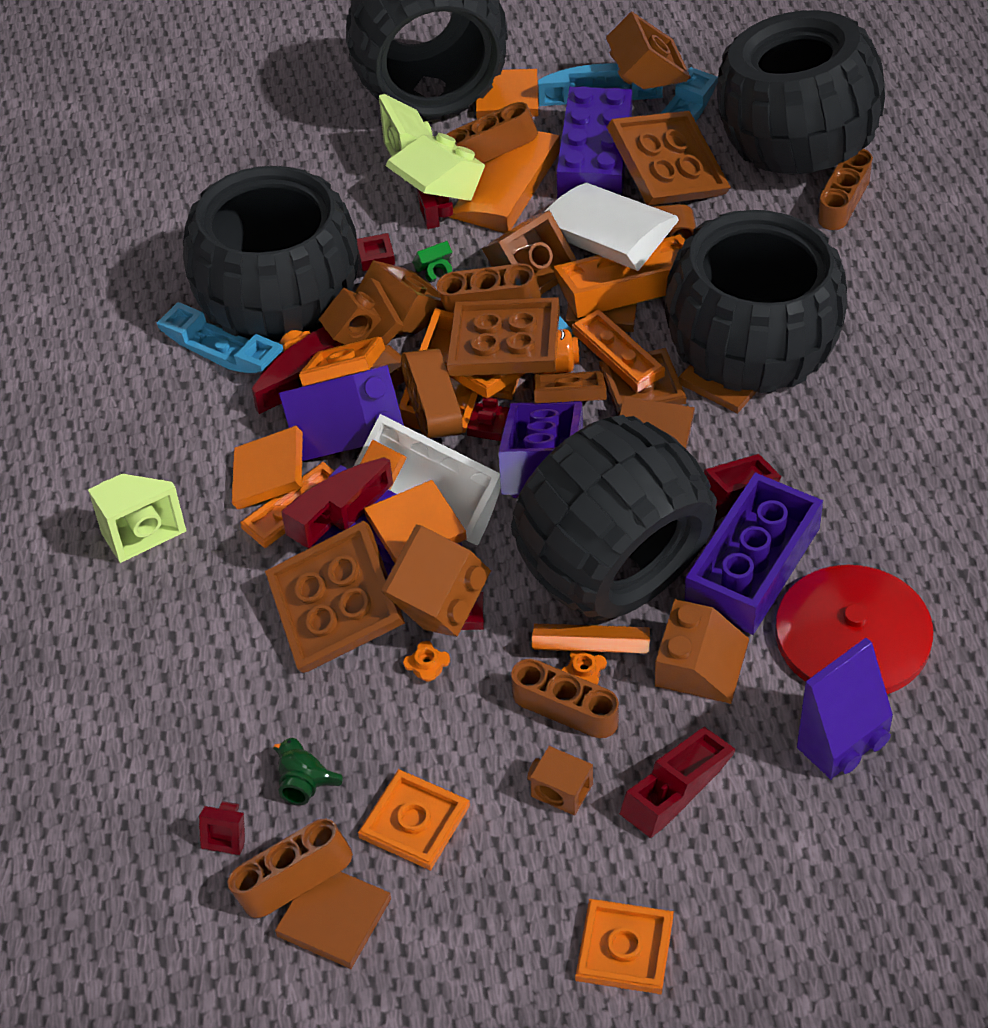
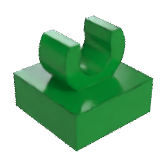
(433, 257)

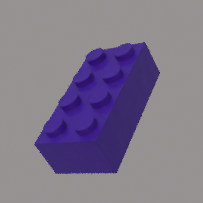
(586, 145)
(530, 436)
(754, 551)

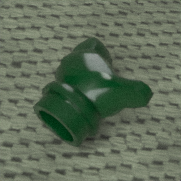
(301, 773)

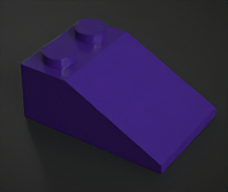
(340, 411)
(845, 712)

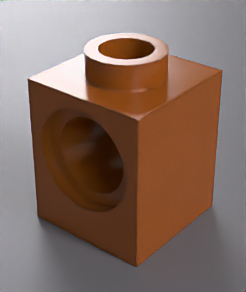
(350, 317)
(560, 780)

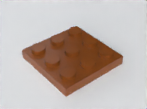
(668, 157)
(504, 337)
(333, 597)

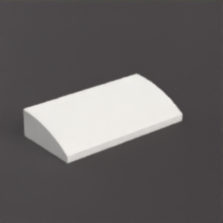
(611, 224)
(464, 483)

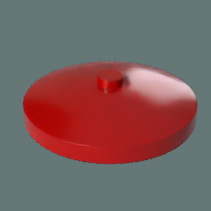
(841, 607)

